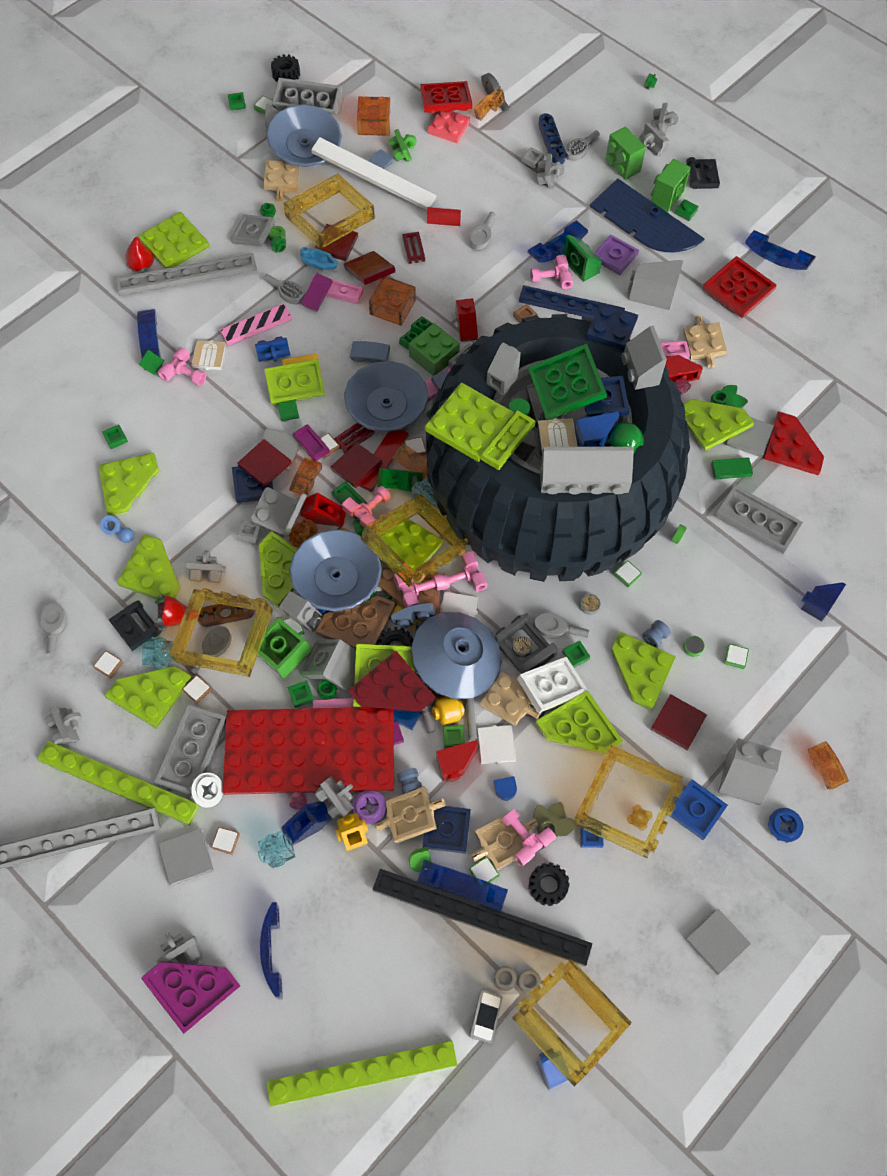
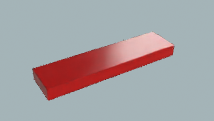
(385, 452)

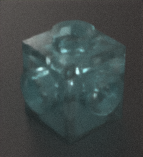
(423, 487)
(156, 653)
(276, 849)

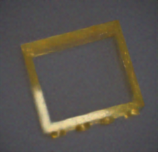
(321, 193)
(422, 507)
(248, 657)
(612, 834)
(546, 1037)

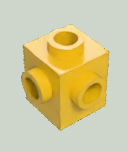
(351, 831)

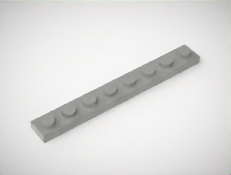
(186, 274)
(78, 837)

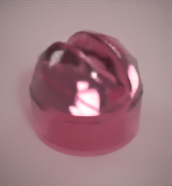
(683, 385)
(298, 801)

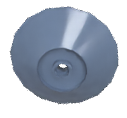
(301, 125)
(382, 384)
(333, 554)
(445, 666)

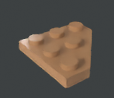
(388, 585)
(358, 625)

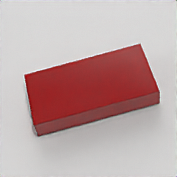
(443, 216)

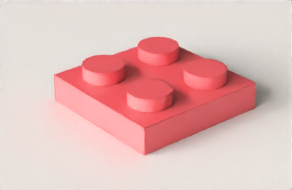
(449, 125)

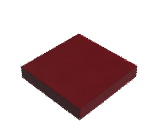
(341, 247)
(264, 463)
(356, 465)
(678, 722)

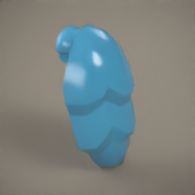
(318, 259)

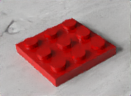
(446, 96)
(739, 287)

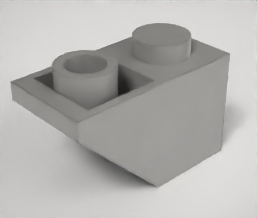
(504, 368)
(301, 611)

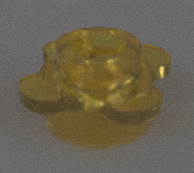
(635, 821)

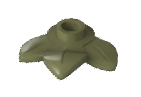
(554, 819)

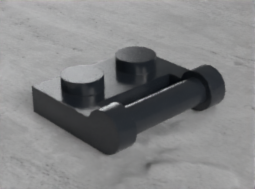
(708, 173)
(128, 627)

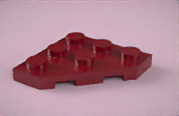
(392, 687)

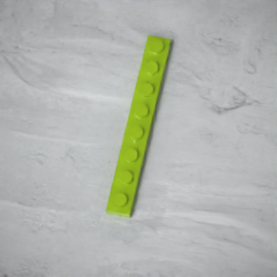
(118, 782)
(361, 1073)

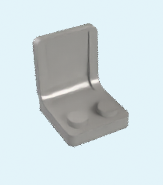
(277, 511)
(331, 661)

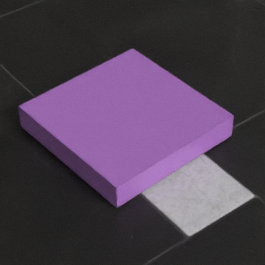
(616, 254)

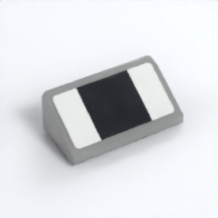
(486, 1016)

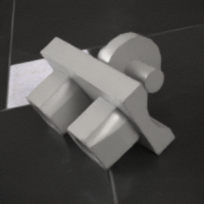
(663, 119)
(653, 139)
(549, 171)
(196, 569)
(66, 722)
(339, 796)
(189, 948)

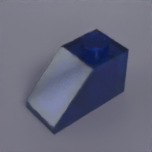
(821, 599)
(307, 821)

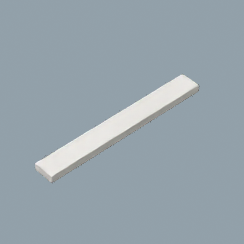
(374, 174)

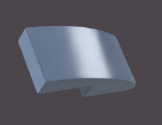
(381, 159)
(369, 351)
(407, 615)

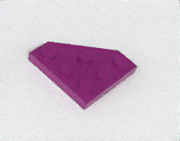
(189, 990)

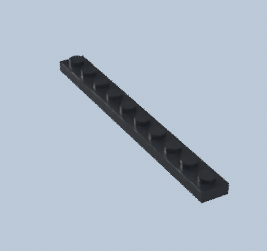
(483, 917)

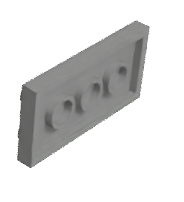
(759, 519)
(190, 749)

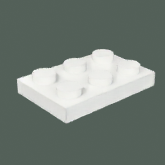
(551, 684)

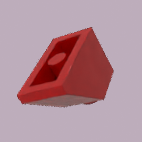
(466, 319)
(682, 368)
(322, 511)
(455, 760)

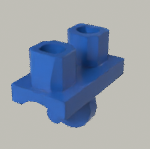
(272, 349)

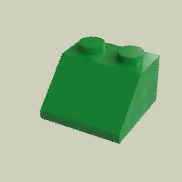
(581, 258)

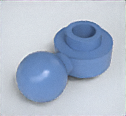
(124, 534)

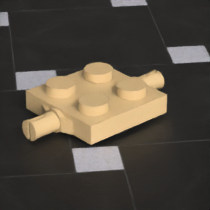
(280, 177)
(705, 341)
(508, 700)
(410, 814)
(500, 842)

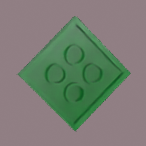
(567, 382)

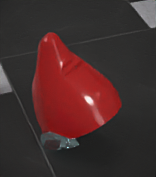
(138, 256)
(169, 612)

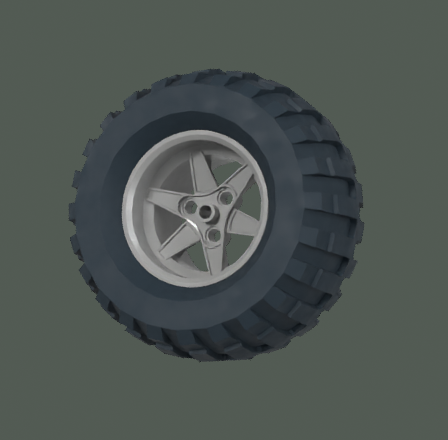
(557, 532)

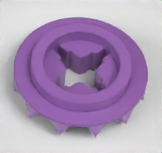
(374, 798)

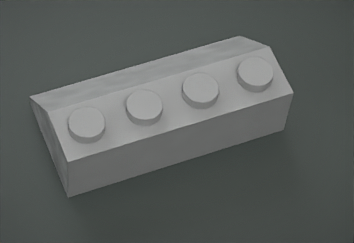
(297, 92)
(586, 470)

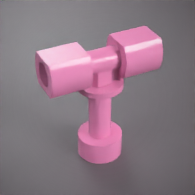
(560, 272)
(178, 367)
(363, 510)
(470, 573)
(410, 593)
(531, 843)

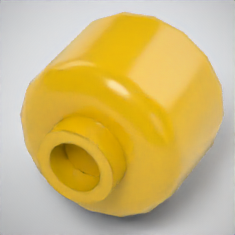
(448, 710)

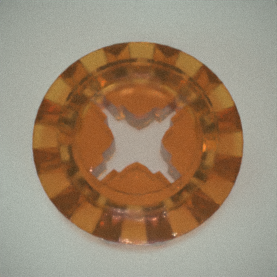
(310, 530)

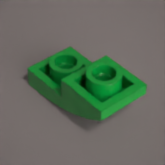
(416, 329)

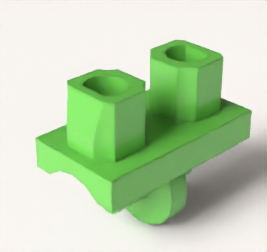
(408, 141)

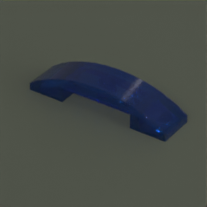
(556, 246)
(780, 256)
(147, 332)
(463, 885)
(271, 922)

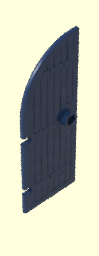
(650, 222)

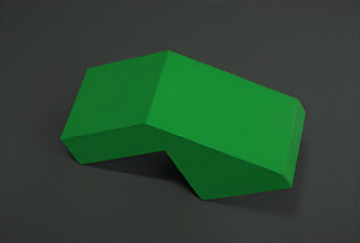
(398, 478)

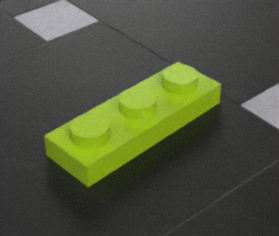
(508, 440)

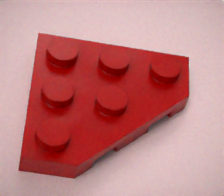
(793, 446)

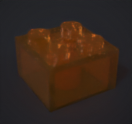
(374, 116)
(392, 300)

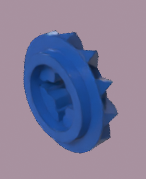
(787, 815)

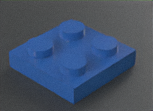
(698, 809)

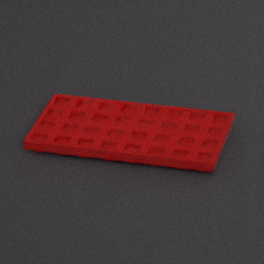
(304, 747)

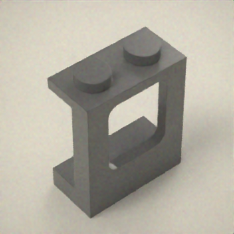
(538, 658)

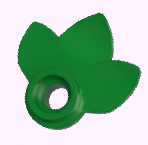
(729, 397)

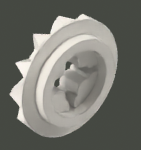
(215, 789)

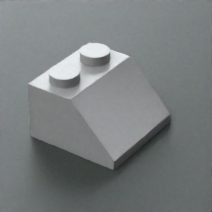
(644, 359)

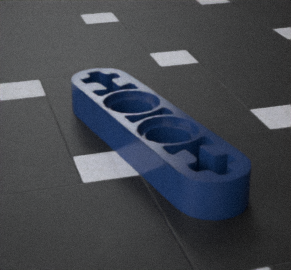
(554, 138)

